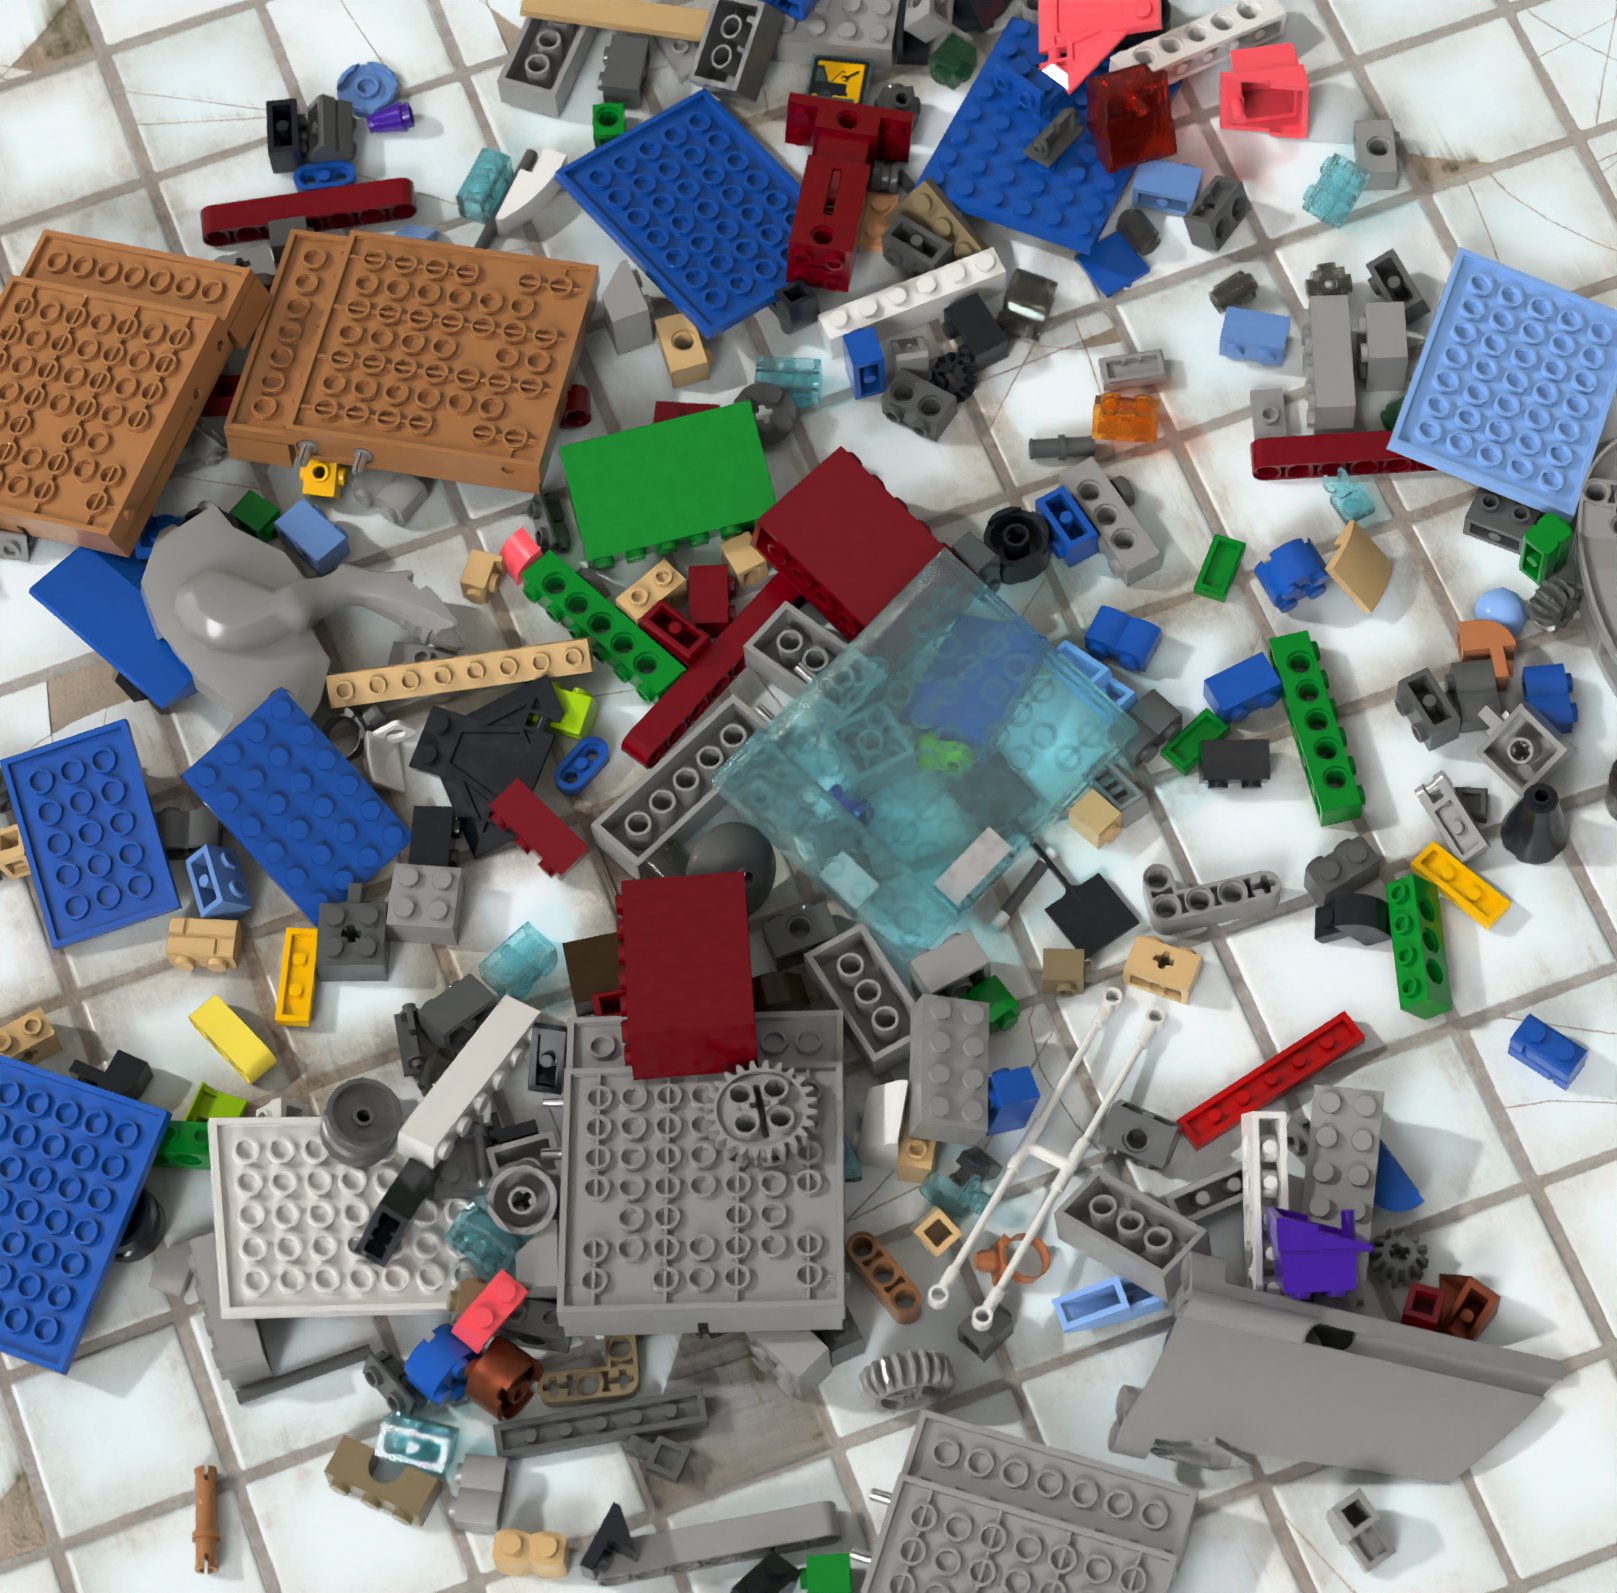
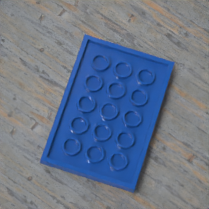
(297, 805)
(90, 834)

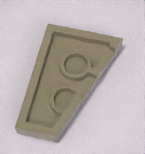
(936, 213)

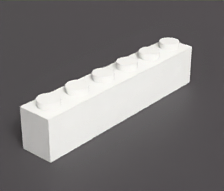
(914, 300)
(468, 1083)

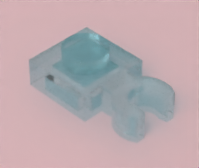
(1348, 500)

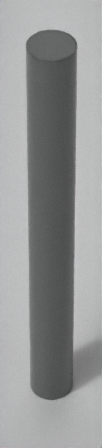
(491, 227)
(303, 1374)

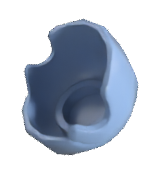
(1502, 607)

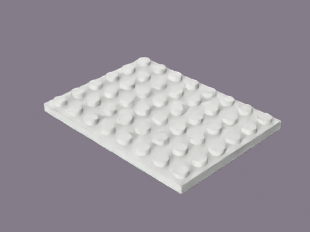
(296, 1215)

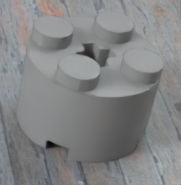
(517, 1218)

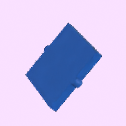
(1112, 264)

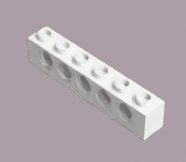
(1207, 39)
(1263, 1186)

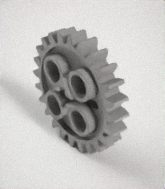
(794, 1107)

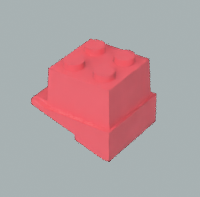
(1265, 92)

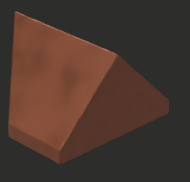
(1467, 1306)

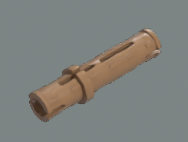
(206, 1533)

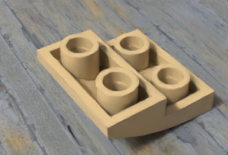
(1359, 567)

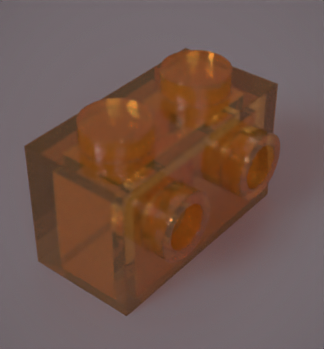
(1125, 418)

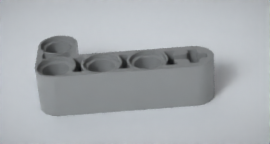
(1211, 895)

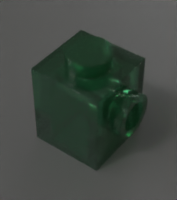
(953, 62)

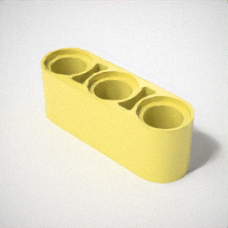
(232, 1039)

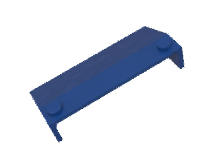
(103, 605)

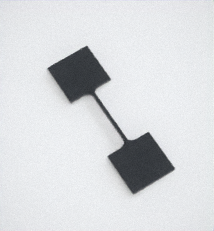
(1088, 913)

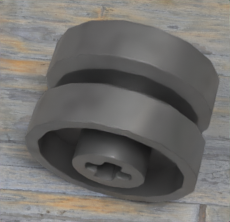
(360, 1122)

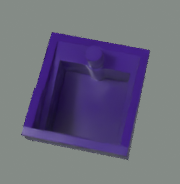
(1313, 1254)

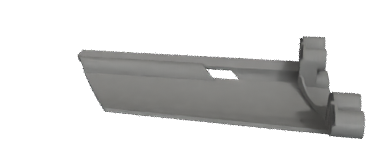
(1384, 1405)

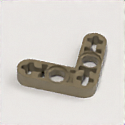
(614, 1369)

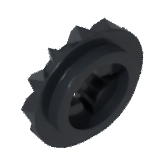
(964, 371)

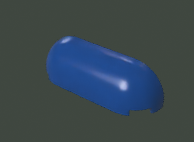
(1393, 1187)

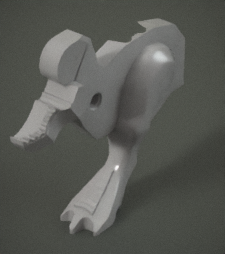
(248, 614)

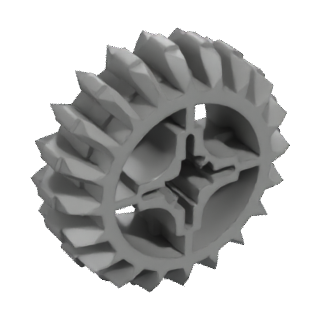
(906, 1380)

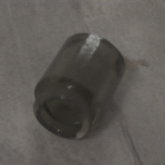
(1138, 231)
(1233, 291)
(434, 1068)

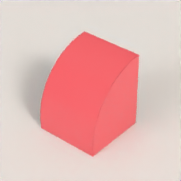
(519, 554)

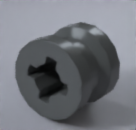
(886, 177)

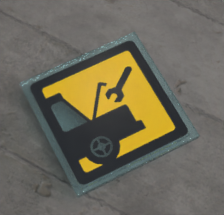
(840, 77)

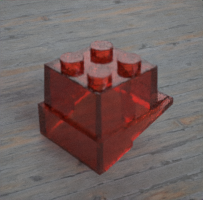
(1130, 117)

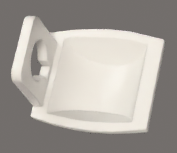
(383, 756)

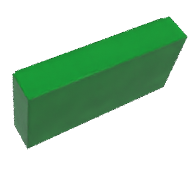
(1219, 568)
(1183, 748)

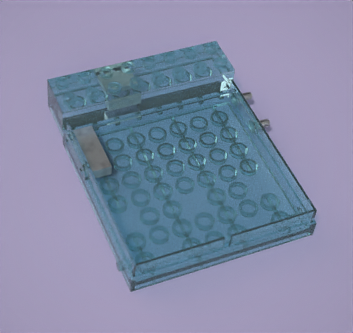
(925, 757)

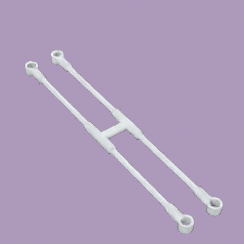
(1030, 1146)

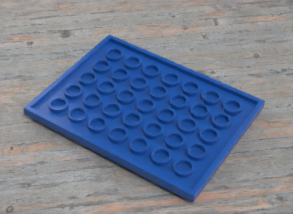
(989, 176)
(693, 209)
(66, 1196)

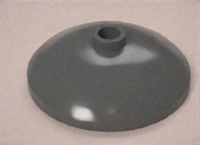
(736, 849)

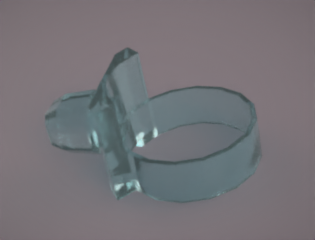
(951, 1197)

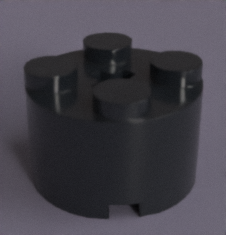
(1020, 542)

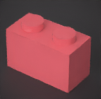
(489, 1311)

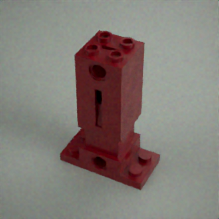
(836, 181)

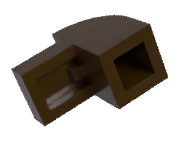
(779, 992)

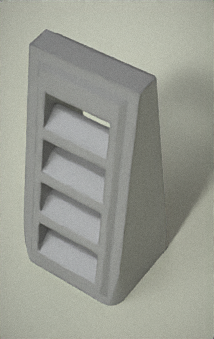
(1131, 806)

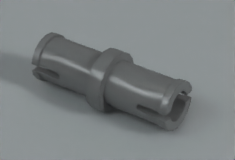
(1061, 447)

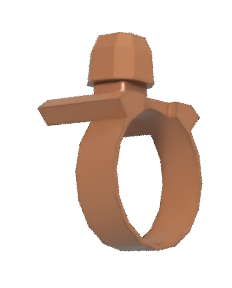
(995, 1261)

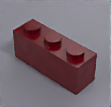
(537, 830)

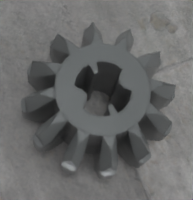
(1554, 604)
(1391, 1267)

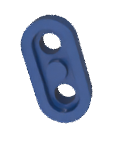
(324, 175)
(580, 767)

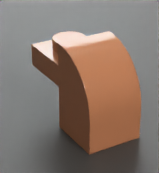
(1487, 640)

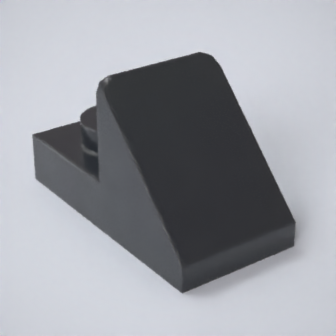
(547, 1058)
(611, 1536)

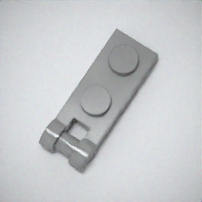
(1452, 819)

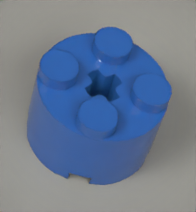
(1293, 574)
(439, 1366)

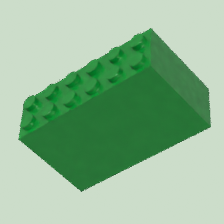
(667, 485)

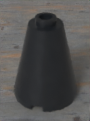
(1535, 826)

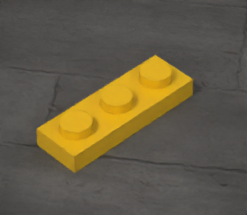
(1460, 885)
(297, 978)

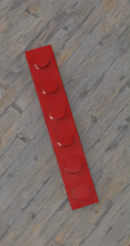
(1271, 1080)

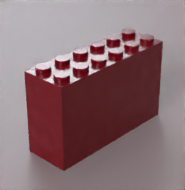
(845, 542)
(686, 975)

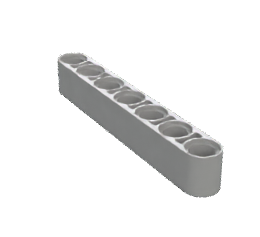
(725, 1542)

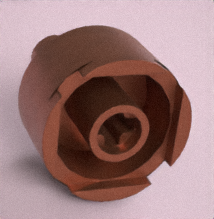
(502, 1379)

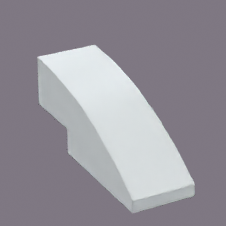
(530, 192)

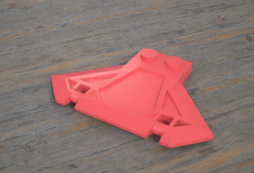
(1088, 33)

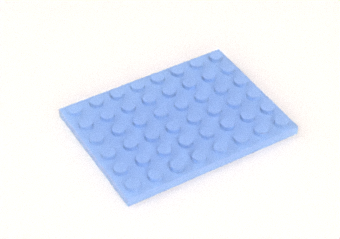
(1511, 385)

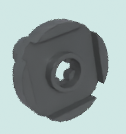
(783, 408)

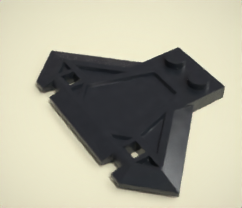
(486, 752)

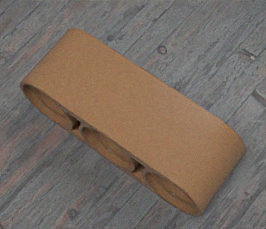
(889, 1292)

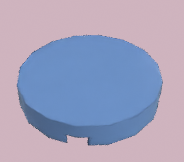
(367, 88)

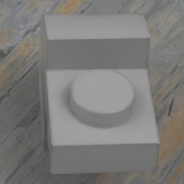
(1355, 1526)

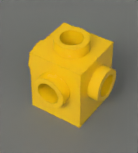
(323, 486)

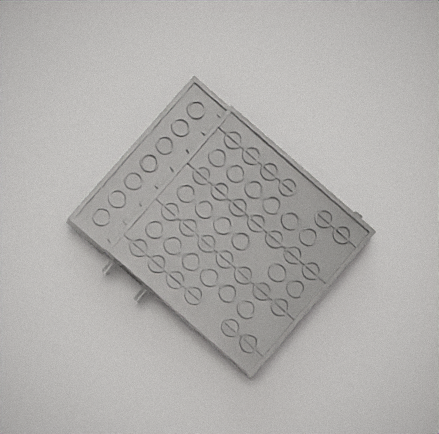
(673, 1229)
(1022, 1518)

